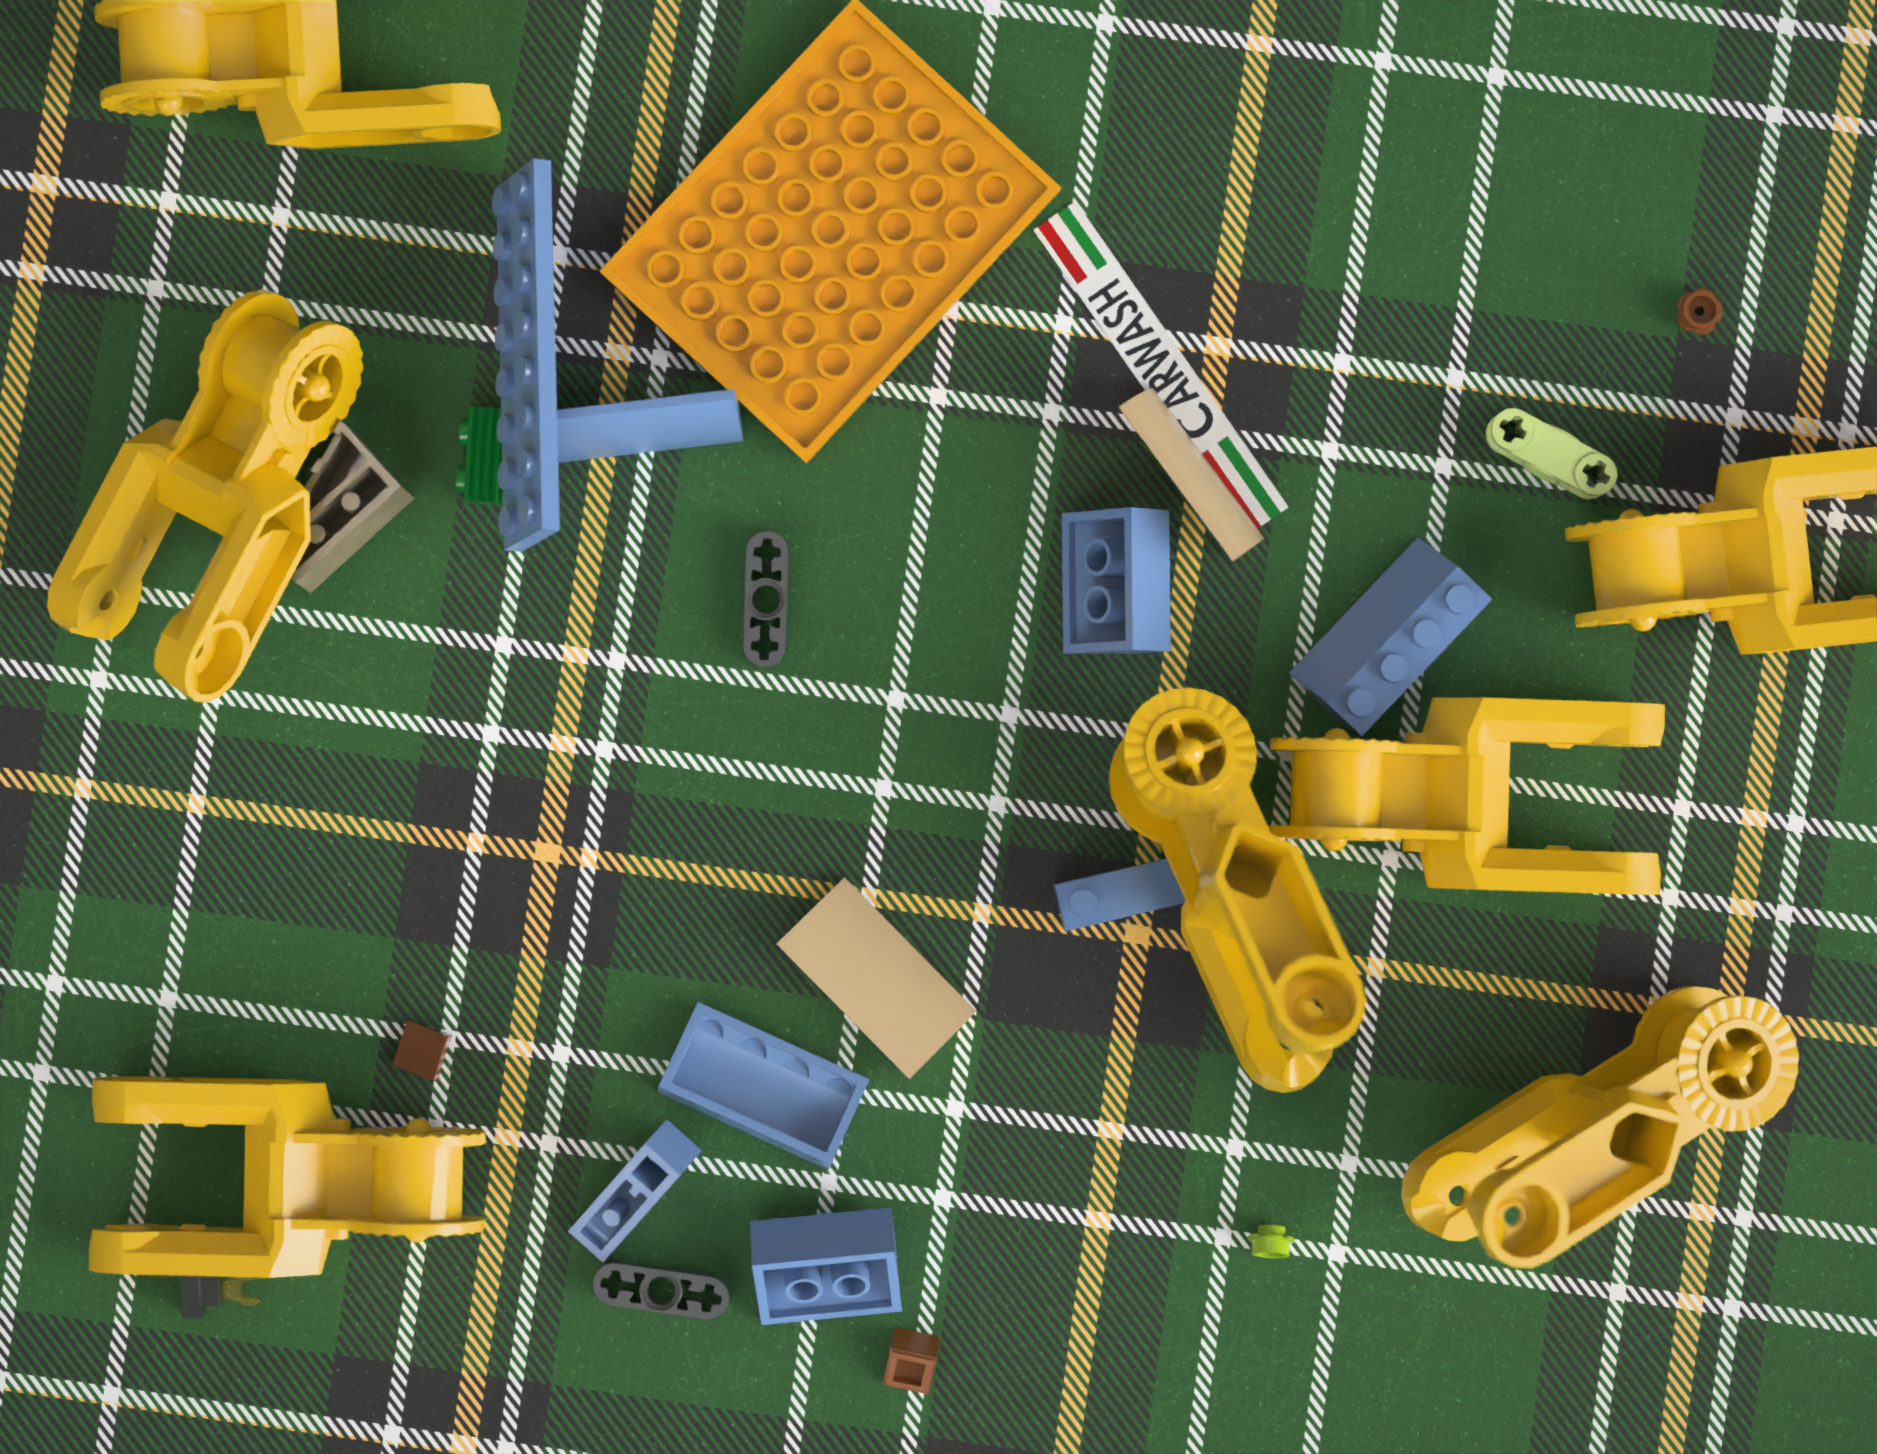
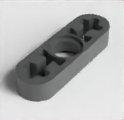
(778, 564)
(628, 1274)

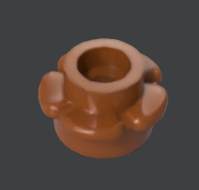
(1711, 309)

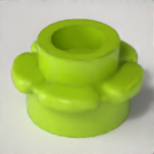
(1270, 1242)

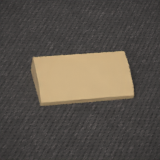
(1192, 473)
(876, 977)

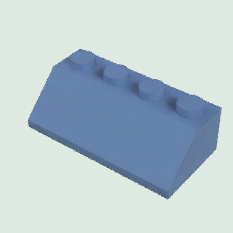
(1389, 636)

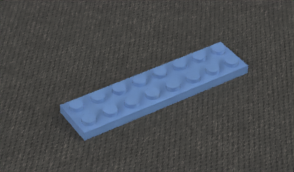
(526, 357)

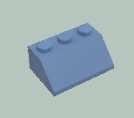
(1116, 581)
(825, 1266)

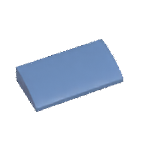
(648, 425)
(763, 1085)

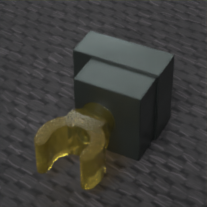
(207, 1291)

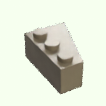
(349, 504)

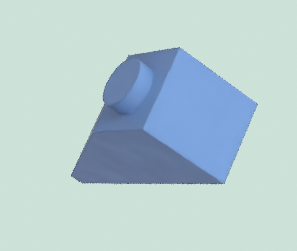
(1117, 894)
(634, 1190)

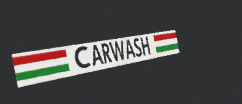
(1156, 357)

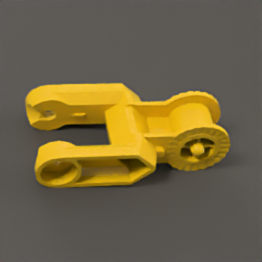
(281, 65)
(229, 467)
(1735, 557)
(1451, 792)
(1248, 895)
(1602, 1141)
(302, 1178)

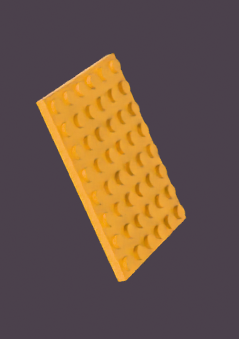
(830, 230)

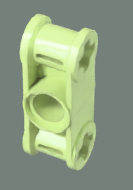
(1551, 453)

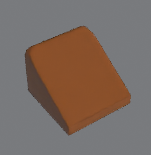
(422, 1050)
(911, 1360)

